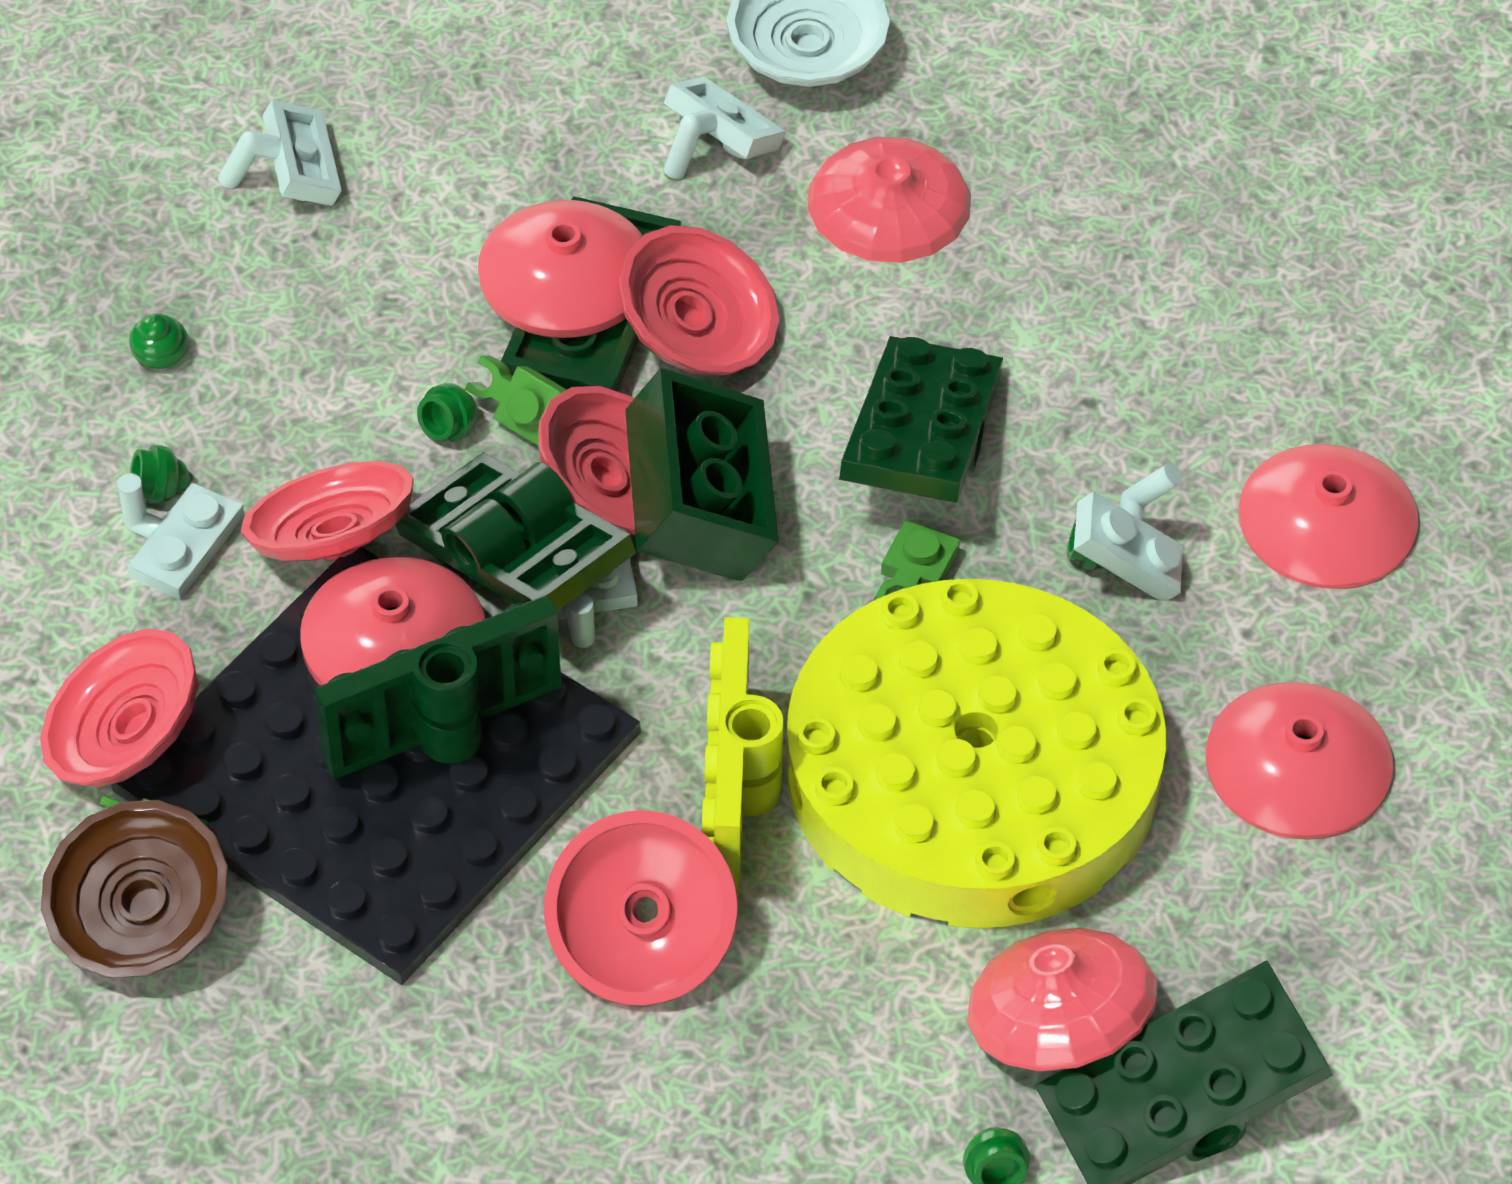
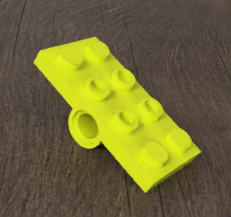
(742, 746)

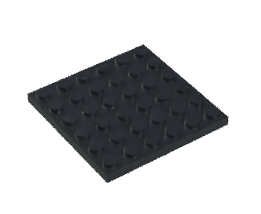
(394, 848)

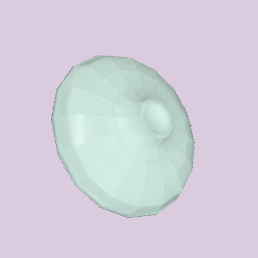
(808, 39)

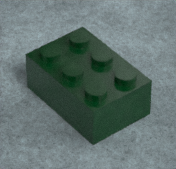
(701, 475)

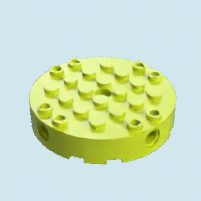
(975, 752)

